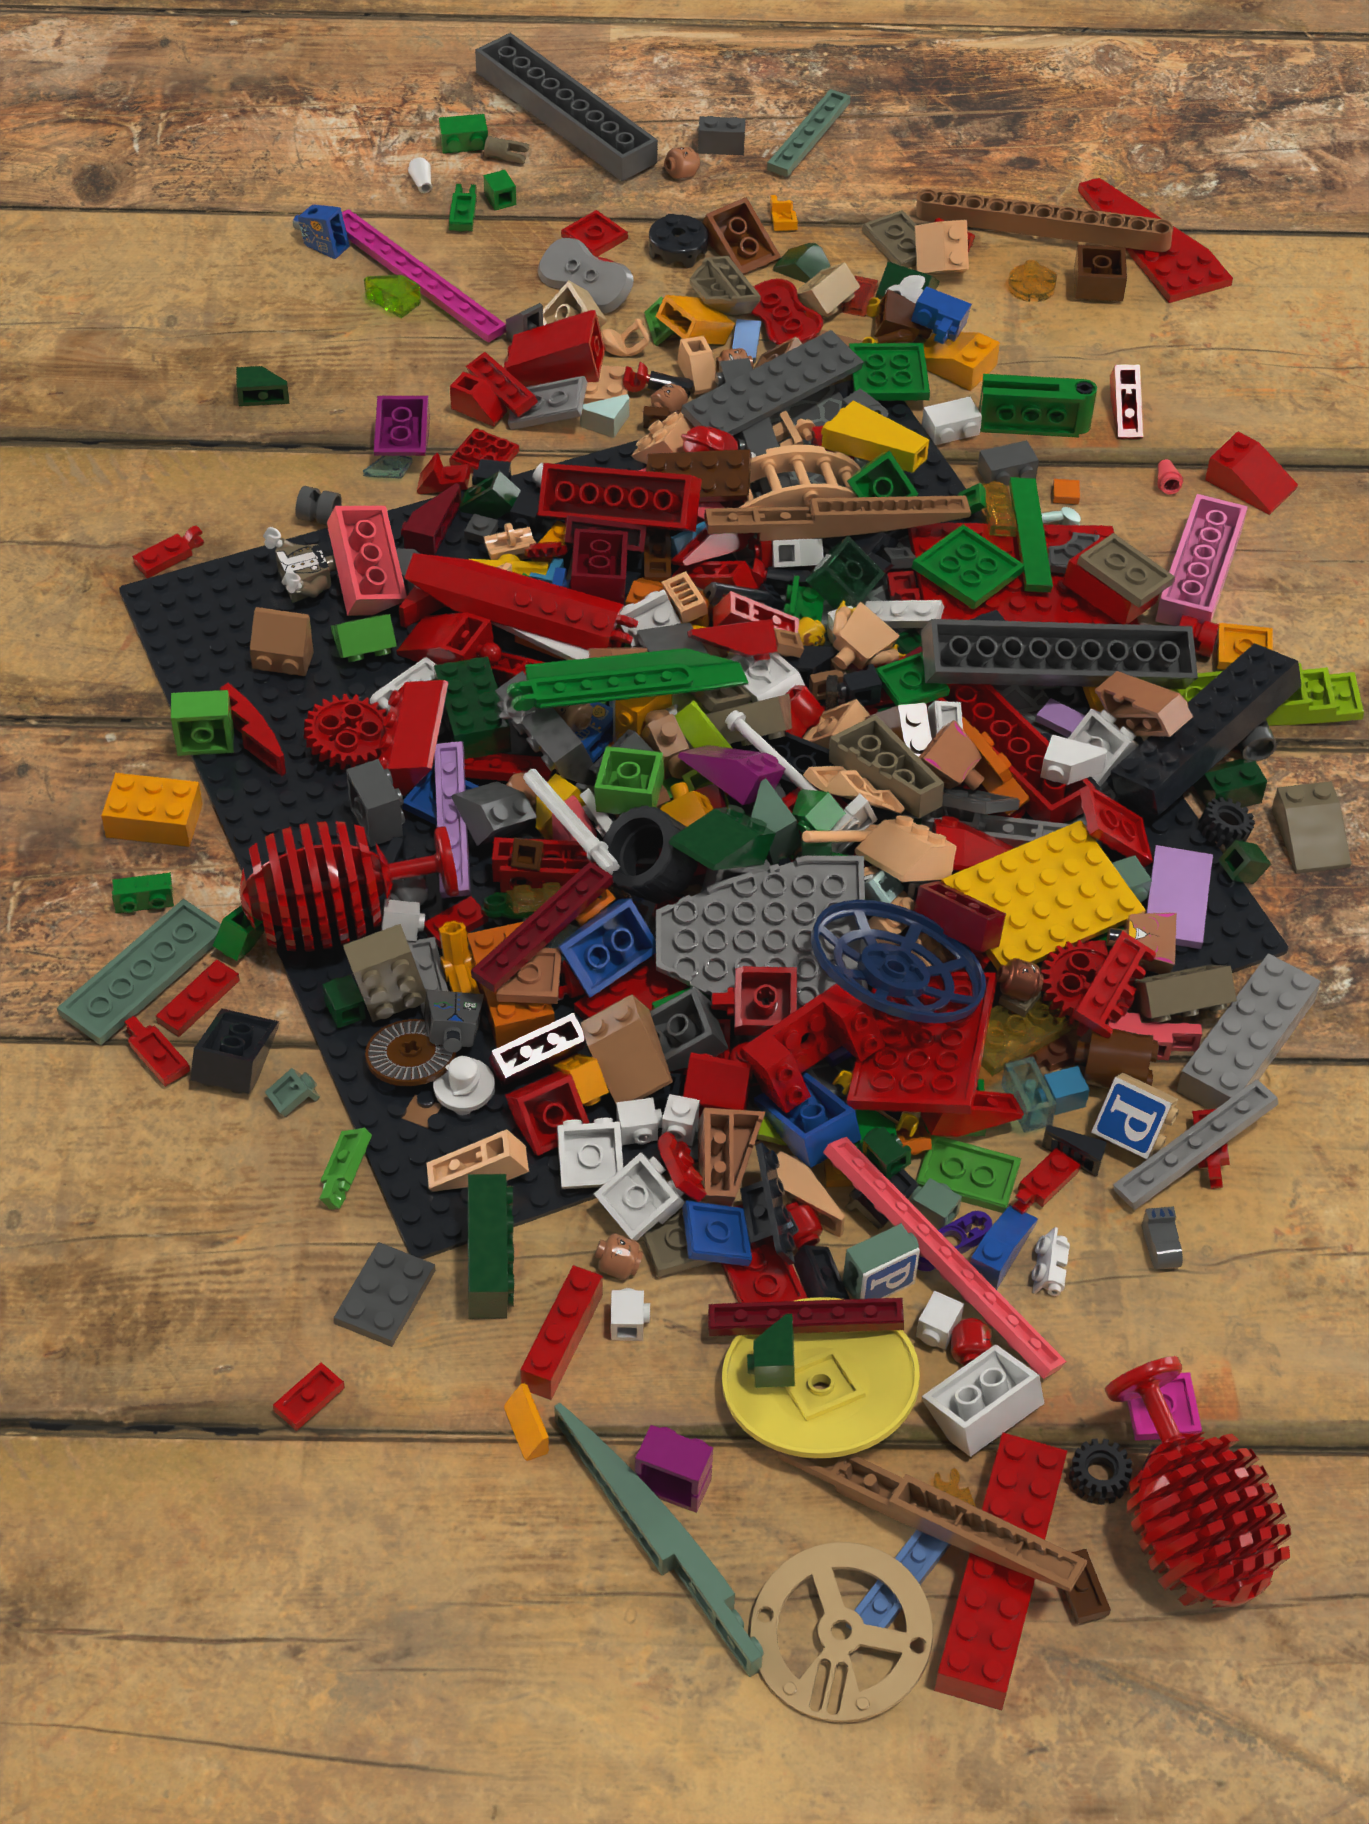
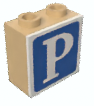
(1136, 1116)

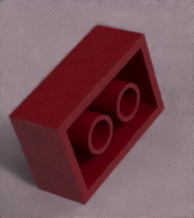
(600, 563)

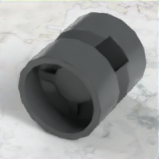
(314, 505)
(1258, 744)

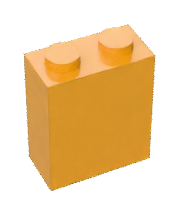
(693, 318)

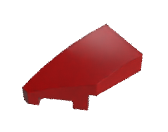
(902, 586)

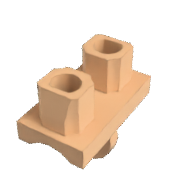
(797, 432)
(509, 542)

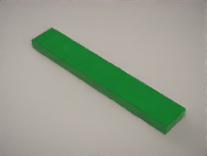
(1030, 534)

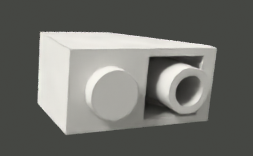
(797, 552)

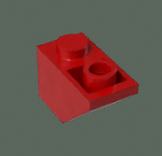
(476, 399)

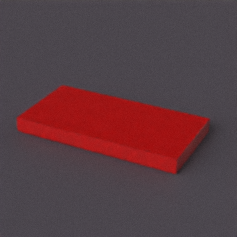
(765, 1279)

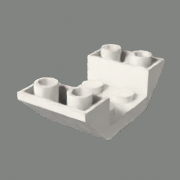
(767, 677)

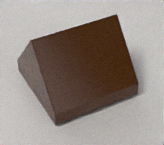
(527, 854)

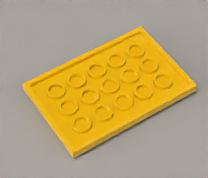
(1050, 892)

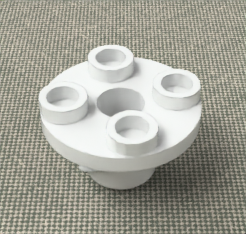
(465, 1085)

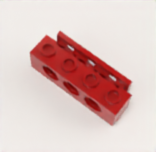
(551, 870)

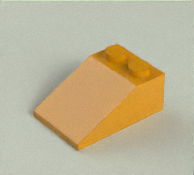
(962, 360)

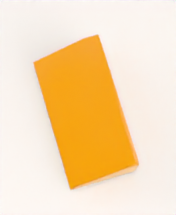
(527, 1423)

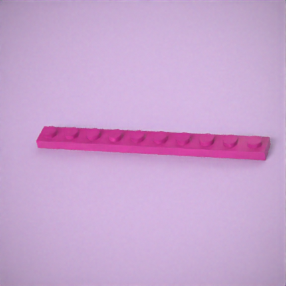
(431, 284)

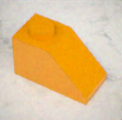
(586, 1076)

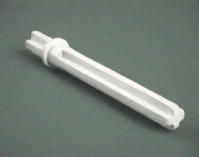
(596, 850)

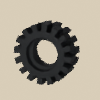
(1226, 822)
(1098, 1488)

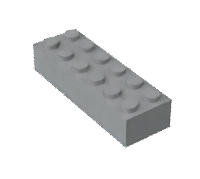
(1249, 1033)

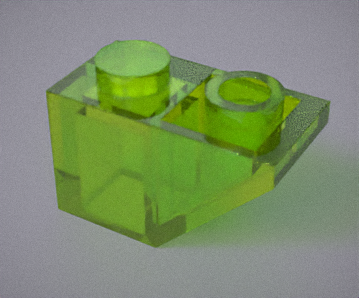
(393, 293)

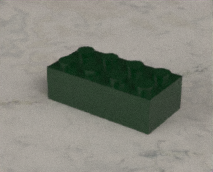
(472, 708)
(490, 1246)

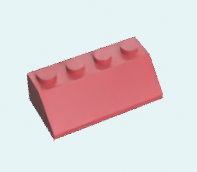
(366, 559)

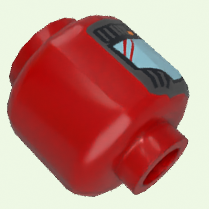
(804, 1225)

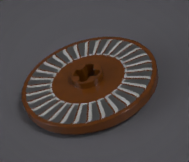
(405, 1056)

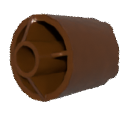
(1124, 1052)

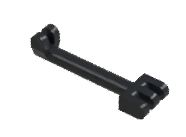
(765, 593)

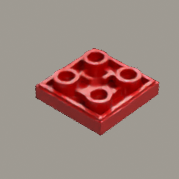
(483, 446)

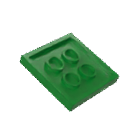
(892, 371)
(968, 566)

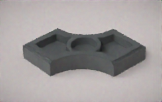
(1061, 554)

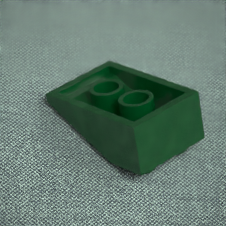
(725, 839)

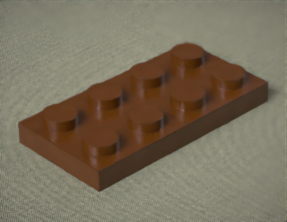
(723, 473)

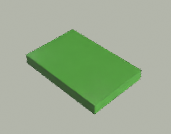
(973, 1172)

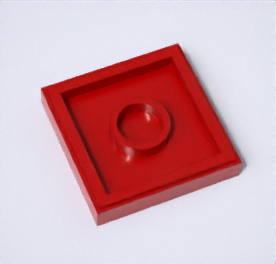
(596, 233)

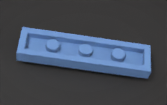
(919, 1557)

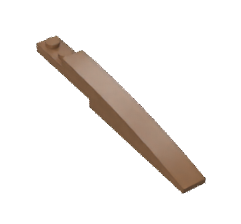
(837, 517)
(945, 1518)

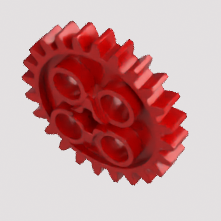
(345, 730)
(1079, 969)

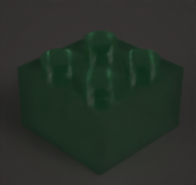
(845, 574)

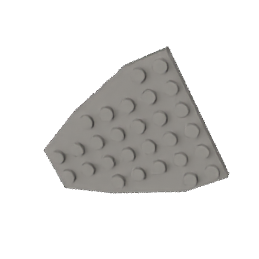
(760, 923)

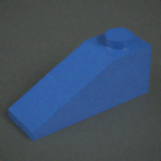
(1002, 1245)

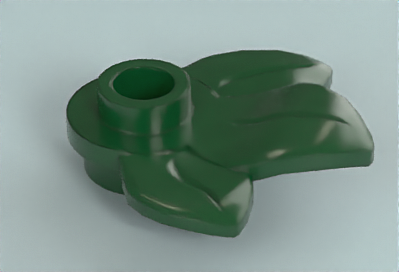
(496, 907)

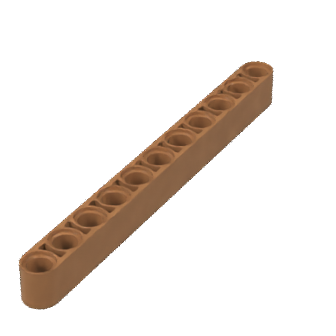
(1046, 220)

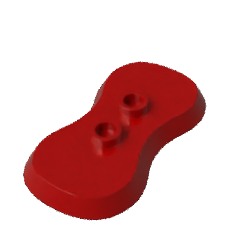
(784, 312)

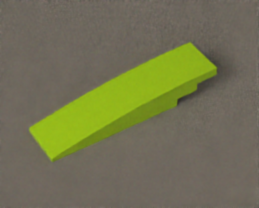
(1318, 700)

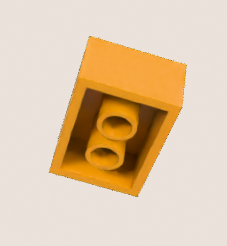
(152, 809)

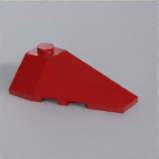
(971, 843)

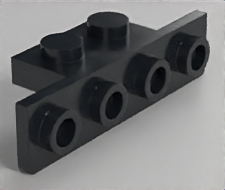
(765, 1210)

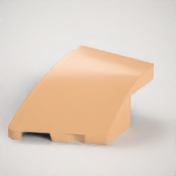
(849, 785)

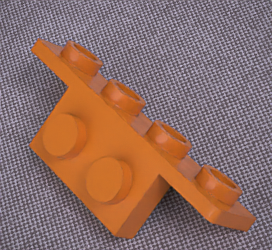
(994, 767)

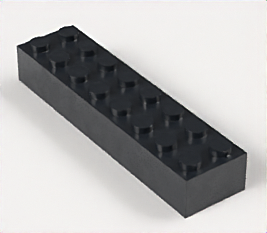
(1221, 719)

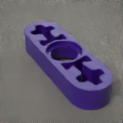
(959, 1229)

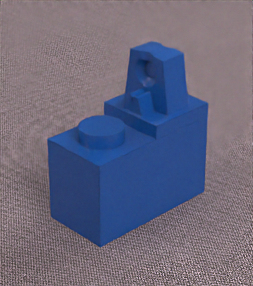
(941, 314)

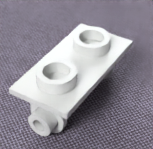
(1051, 1251)

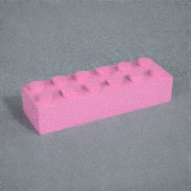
(1202, 560)

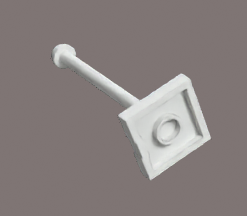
(858, 813)

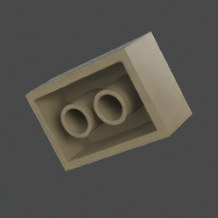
(386, 972)
(1183, 992)

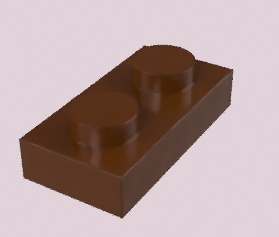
(1087, 1596)

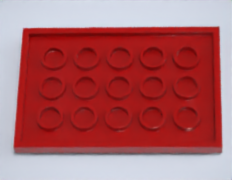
(926, 1063)

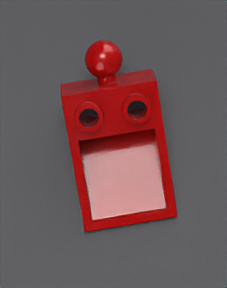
(451, 639)

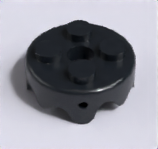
(686, 247)

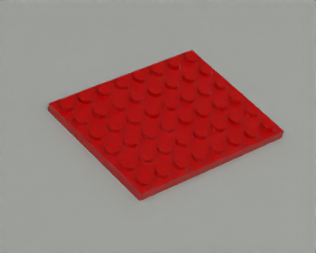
(1012, 600)

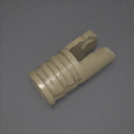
(502, 149)

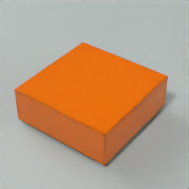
(1066, 491)

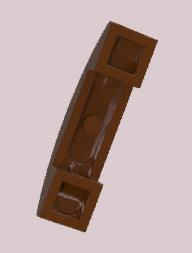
(657, 554)

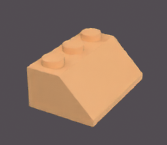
(908, 850)

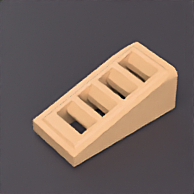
(691, 611)

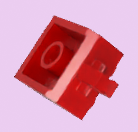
(745, 999)

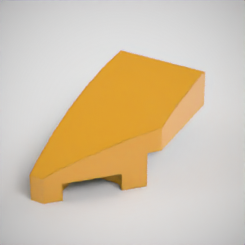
(783, 215)

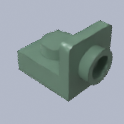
(292, 1091)

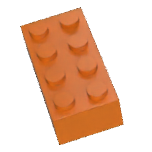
(506, 1019)

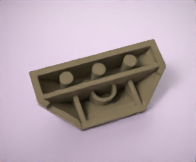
(724, 287)

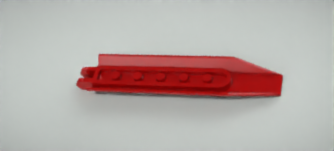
(520, 601)

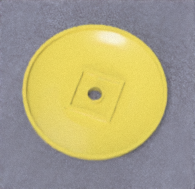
(868, 1398)

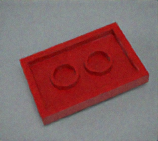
(1115, 825)

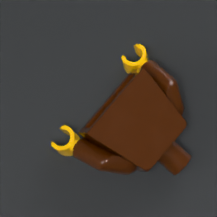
(894, 320)

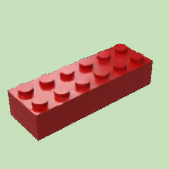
(620, 496)

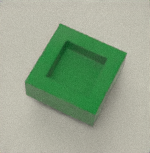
(976, 497)

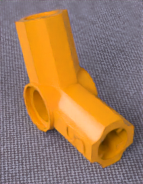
(457, 958)

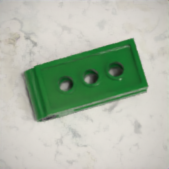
(1036, 405)

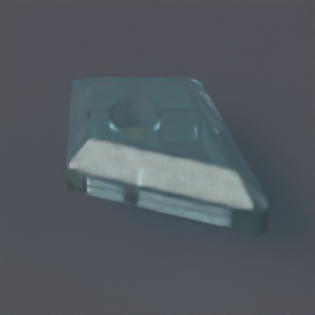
(389, 467)

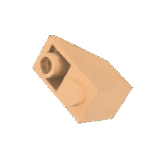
(697, 364)

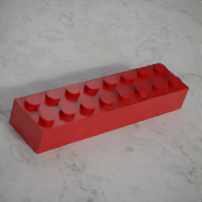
(1023, 748)
(991, 1596)

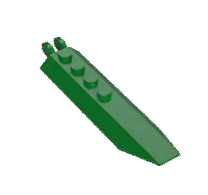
(623, 678)

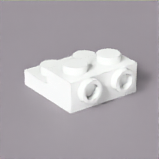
(1100, 731)
(589, 1152)
(640, 1196)

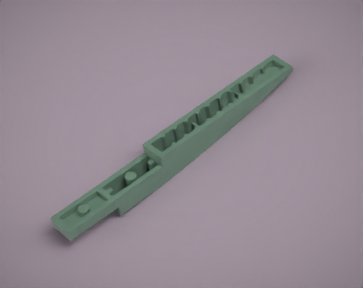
(662, 1537)

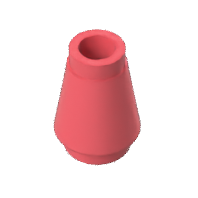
(1169, 477)

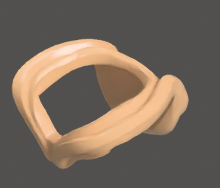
(615, 342)

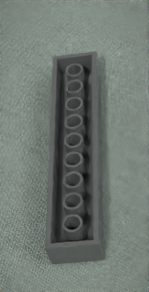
(566, 106)
(1056, 653)

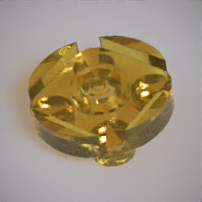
(1041, 281)

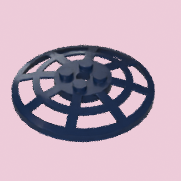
(894, 968)

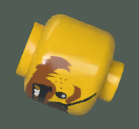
(811, 632)

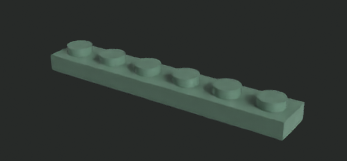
(808, 133)

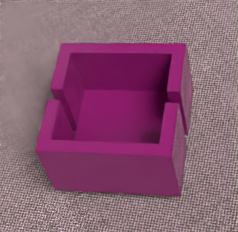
(675, 1467)

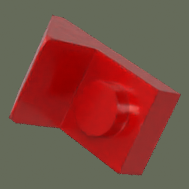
(437, 478)

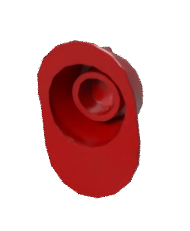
(708, 439)

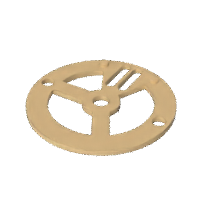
(819, 1564)

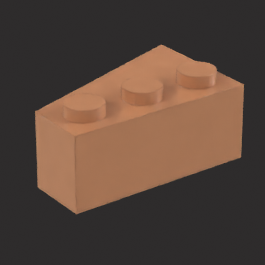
(1143, 705)
(724, 1151)

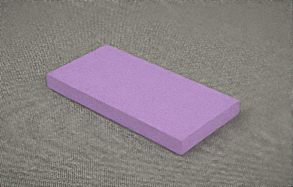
(1181, 887)

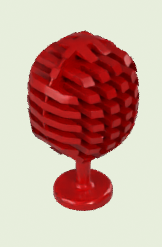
(330, 883)
(1201, 1504)

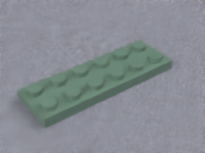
(140, 972)

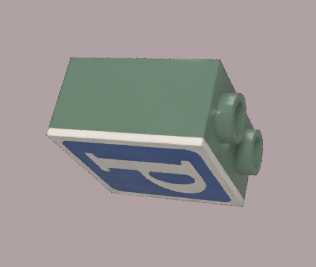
(881, 1264)

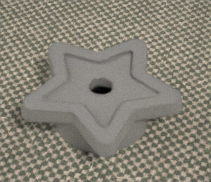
(510, 713)

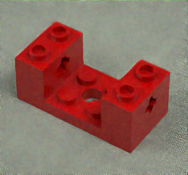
(832, 1022)

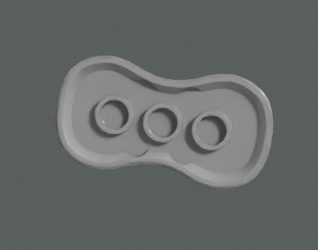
(572, 261)

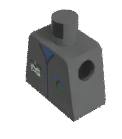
(452, 1018)

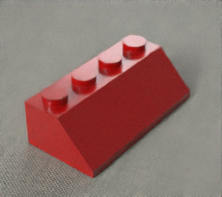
(412, 731)

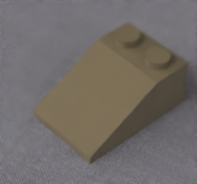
(1312, 827)

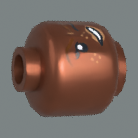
(1020, 979)

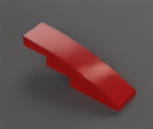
(255, 731)

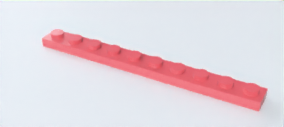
(945, 1258)

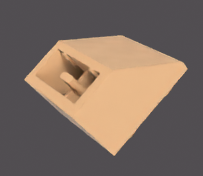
(663, 437)

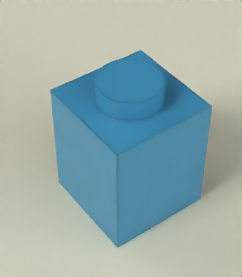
(1068, 1089)

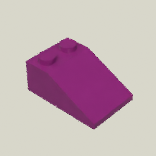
(402, 426)
(735, 770)

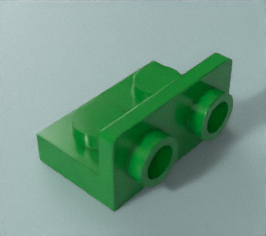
(804, 601)
(142, 893)

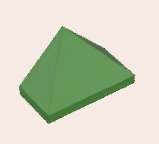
(658, 329)

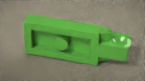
(343, 1166)

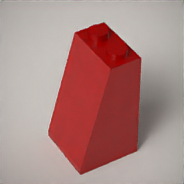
(558, 351)

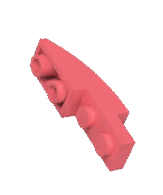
(1169, 1035)

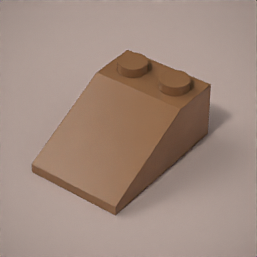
(627, 1050)

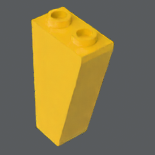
(867, 434)

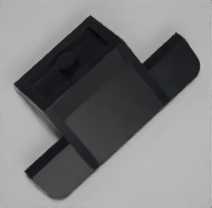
(870, 544)

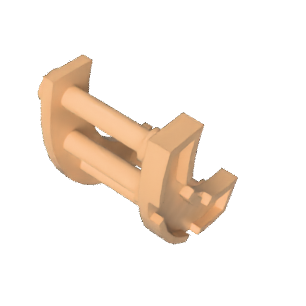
(801, 458)

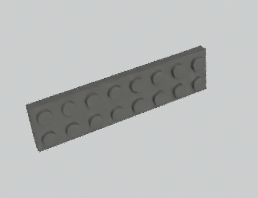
(774, 385)

